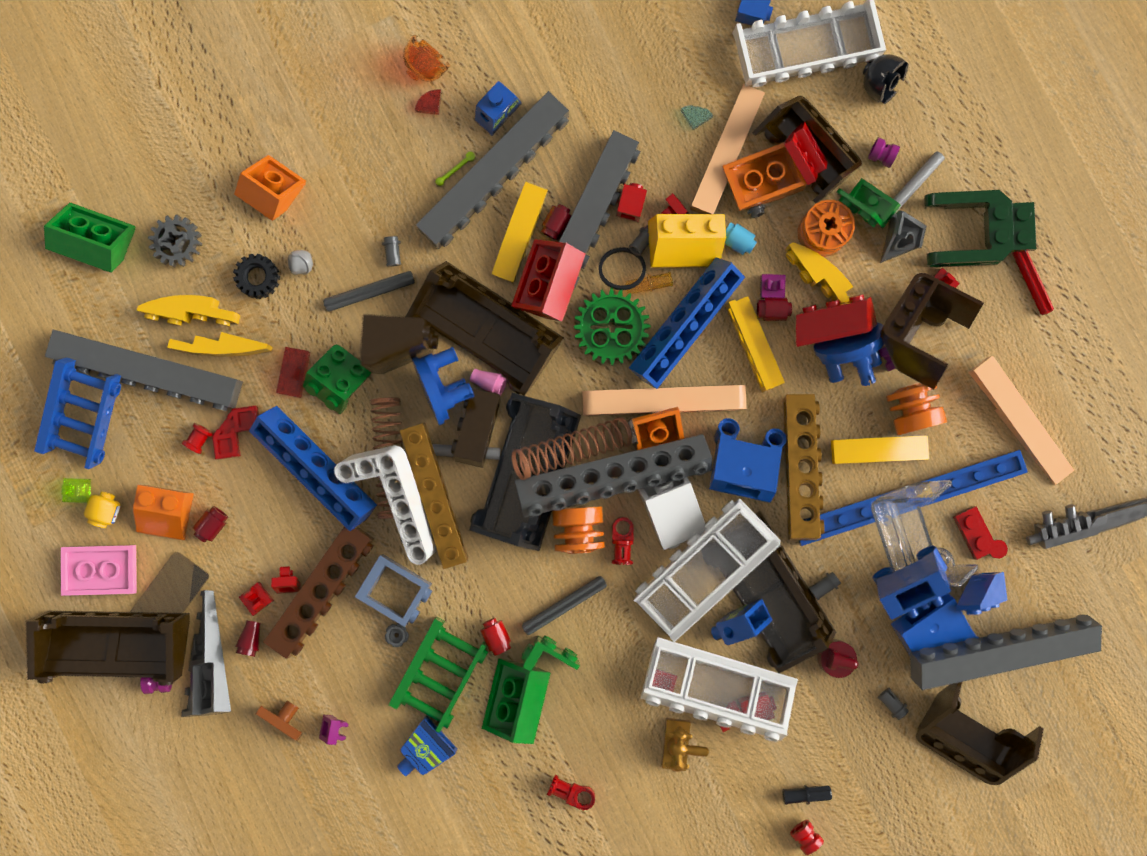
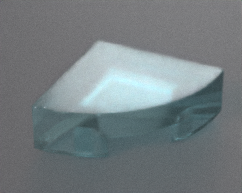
(696, 115)

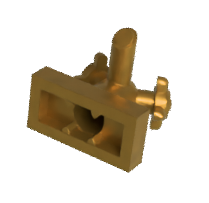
(677, 746)

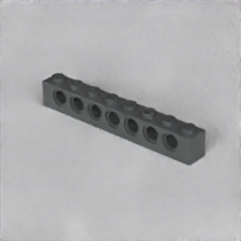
(622, 466)

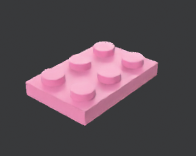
(98, 570)

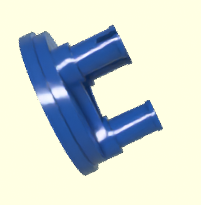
(858, 349)
(439, 396)

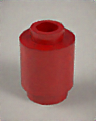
(496, 636)

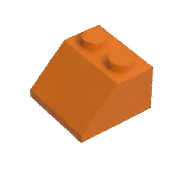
(269, 187)
(658, 428)
(162, 511)

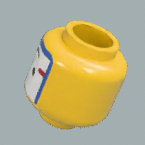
(102, 509)

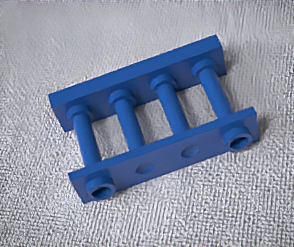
(54, 417)

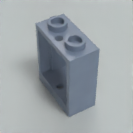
(373, 578)

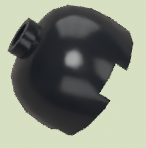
(883, 76)

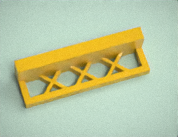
(754, 344)

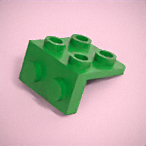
(870, 203)
(335, 378)
(533, 652)

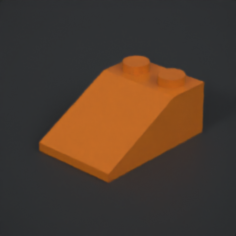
(764, 177)

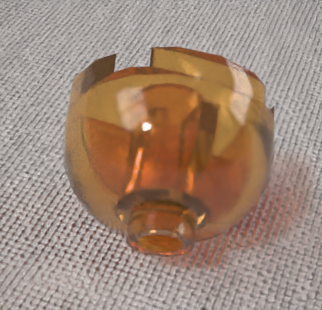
(423, 61)

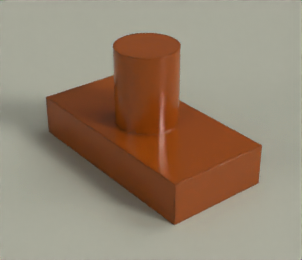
(282, 719)

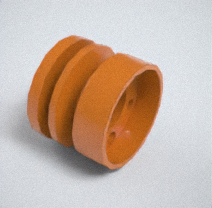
(815, 235)
(916, 409)
(578, 529)

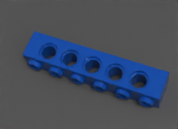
(687, 322)
(311, 467)

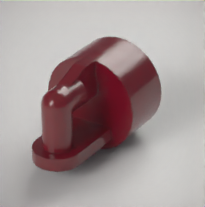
(838, 659)

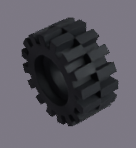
(266, 286)

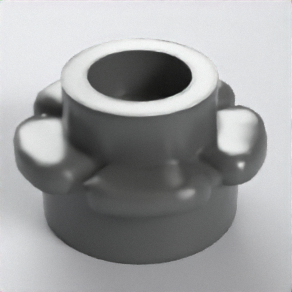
(390, 635)

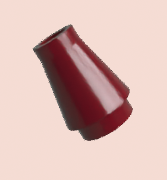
(249, 639)

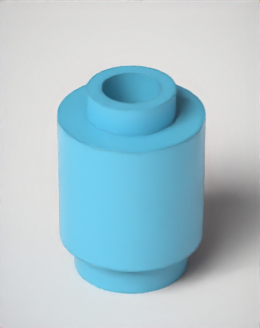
(740, 239)

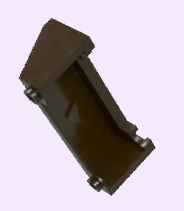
(485, 325)
(107, 645)

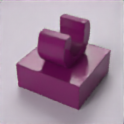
(772, 285)
(330, 729)

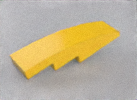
(519, 231)
(227, 346)
(879, 449)

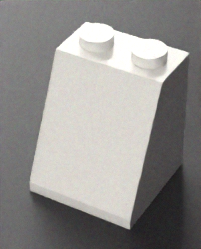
(673, 512)

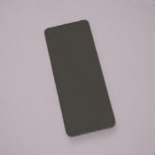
(173, 587)

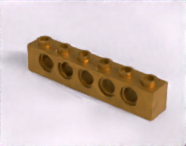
(434, 495)
(798, 528)

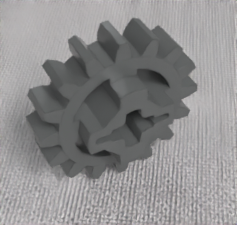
(166, 235)

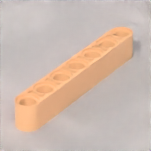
(656, 400)

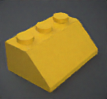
(686, 239)

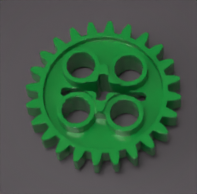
(611, 305)

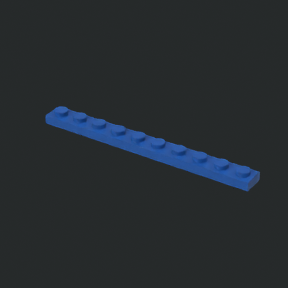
(962, 479)

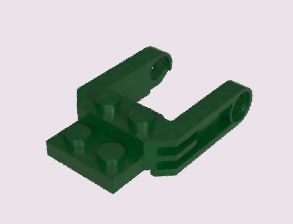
(1006, 225)

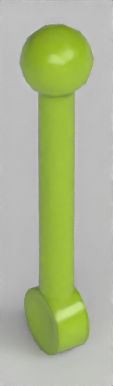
(470, 156)

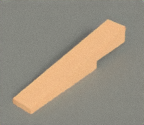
(727, 150)
(1021, 419)

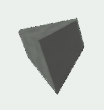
(902, 236)

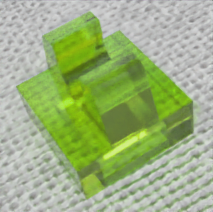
(76, 490)

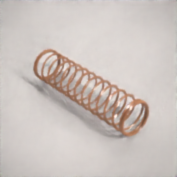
(387, 402)
(527, 472)

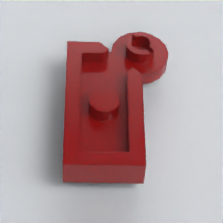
(978, 536)

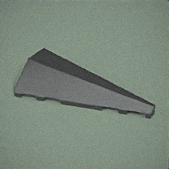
(208, 680)

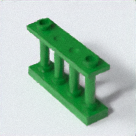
(427, 654)

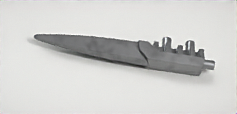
(1086, 524)

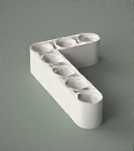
(396, 495)

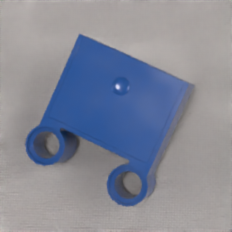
(746, 467)
(913, 585)
(933, 626)

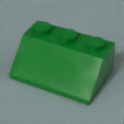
(88, 237)
(515, 702)

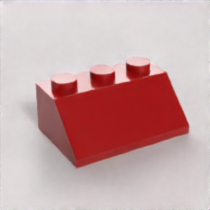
(548, 279)
(835, 320)

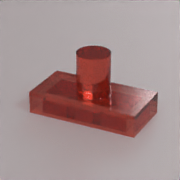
(293, 372)

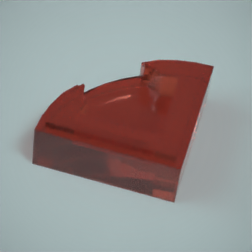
(429, 102)

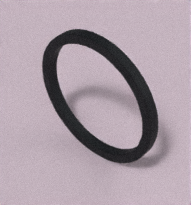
(621, 287)

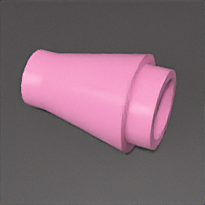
(489, 381)

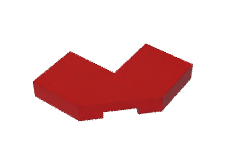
(226, 436)

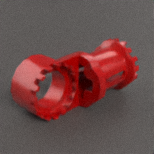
(624, 541)
(570, 793)

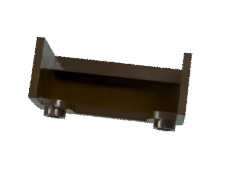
(840, 156)
(928, 302)
(973, 746)

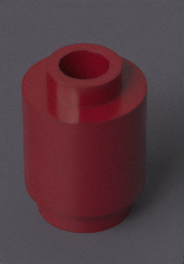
(556, 221)
(774, 309)
(210, 524)

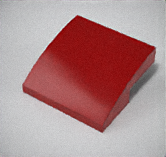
(806, 153)

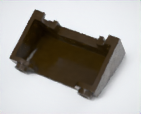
(393, 341)

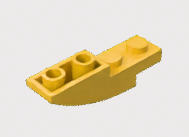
(818, 269)
(182, 307)

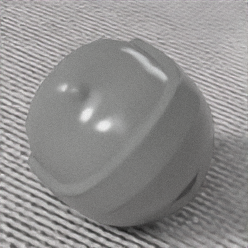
(300, 262)

